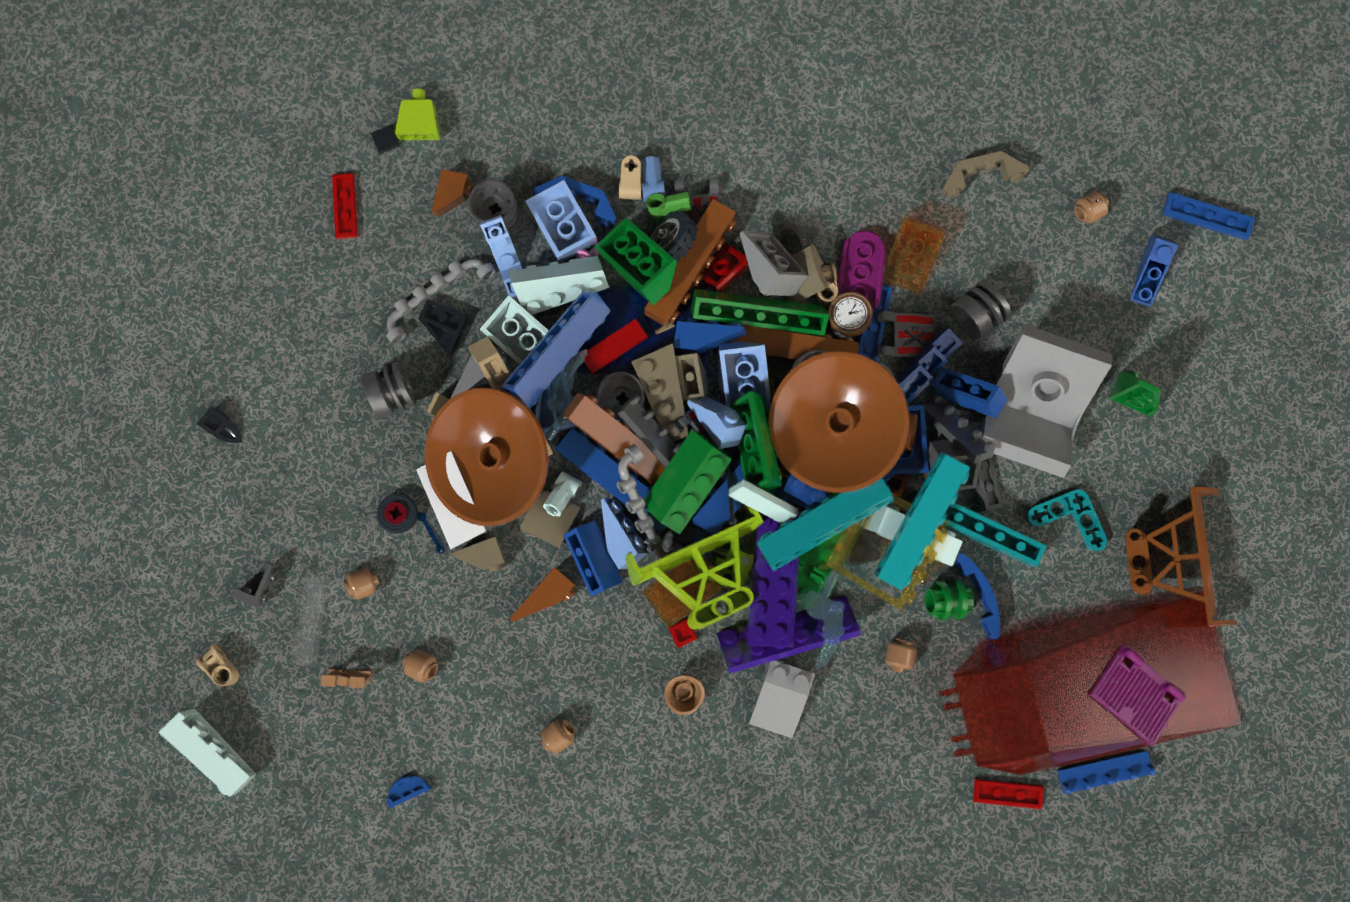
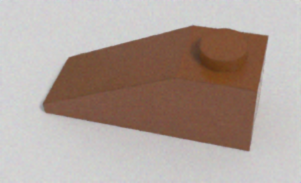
(548, 593)

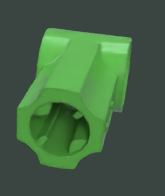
(661, 206)

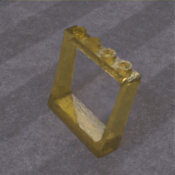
(847, 541)

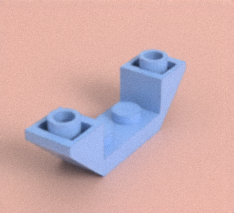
(502, 249)

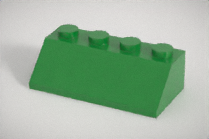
(638, 260)
(755, 446)
(686, 481)

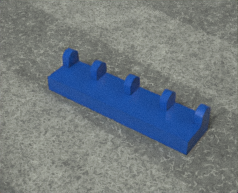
(1105, 772)

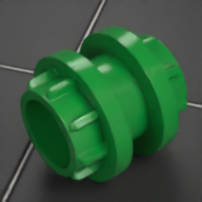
(950, 599)

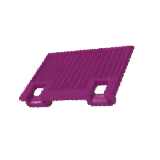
(1137, 695)

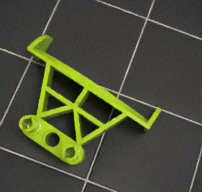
(704, 614)

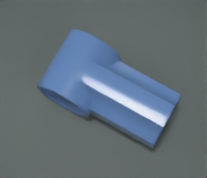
(651, 176)

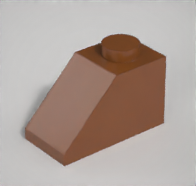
(451, 191)

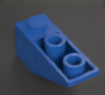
(1153, 269)
(701, 337)

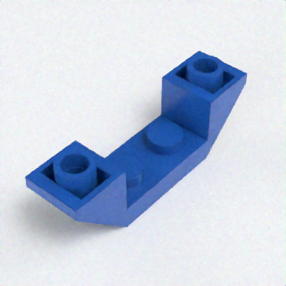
(590, 195)

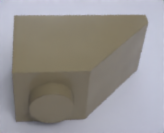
(692, 376)
(483, 555)

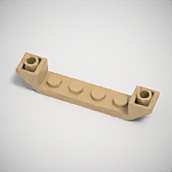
(492, 366)

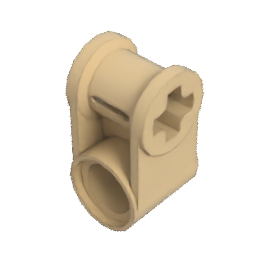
(630, 182)
(829, 273)
(215, 663)

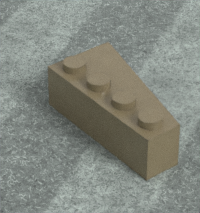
(662, 387)

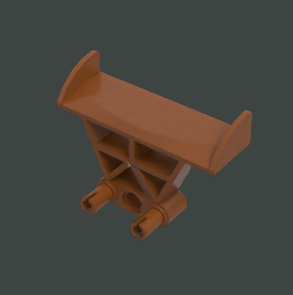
(1142, 579)

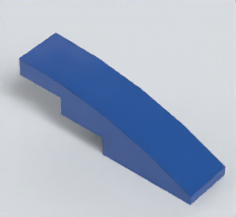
(927, 363)

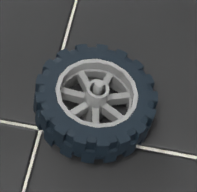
(674, 234)

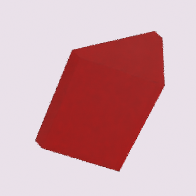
(725, 268)

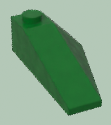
(1136, 393)

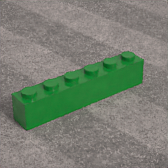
(759, 312)

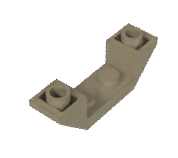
(1008, 166)

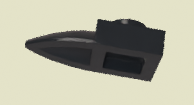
(219, 426)

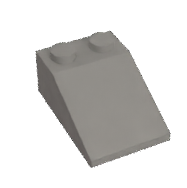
(772, 264)
(781, 698)

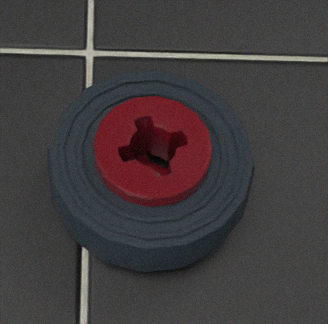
(405, 515)

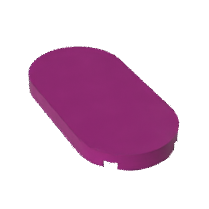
(863, 266)

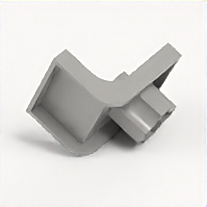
(1047, 393)

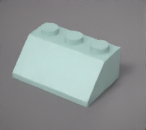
(514, 329)

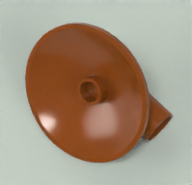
(840, 422)
(496, 451)

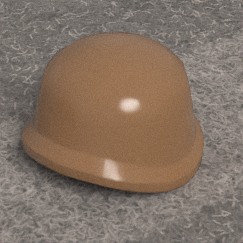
(684, 694)

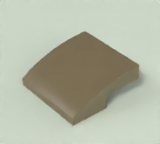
(815, 282)
(549, 527)

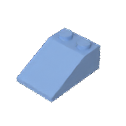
(561, 221)

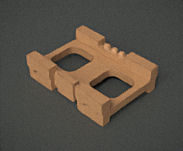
(354, 679)

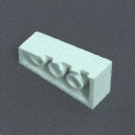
(556, 283)
(887, 521)
(208, 751)

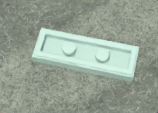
(763, 502)

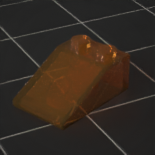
(913, 254)
(667, 604)

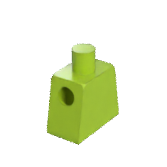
(417, 118)

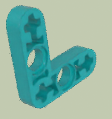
(1070, 508)

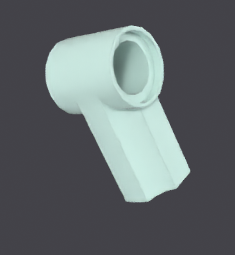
(563, 491)

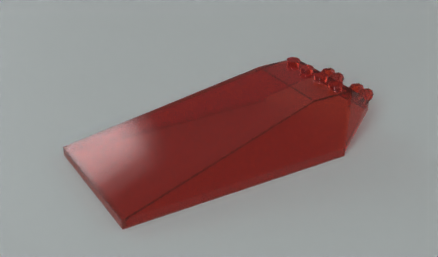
(1031, 689)

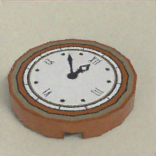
(850, 314)

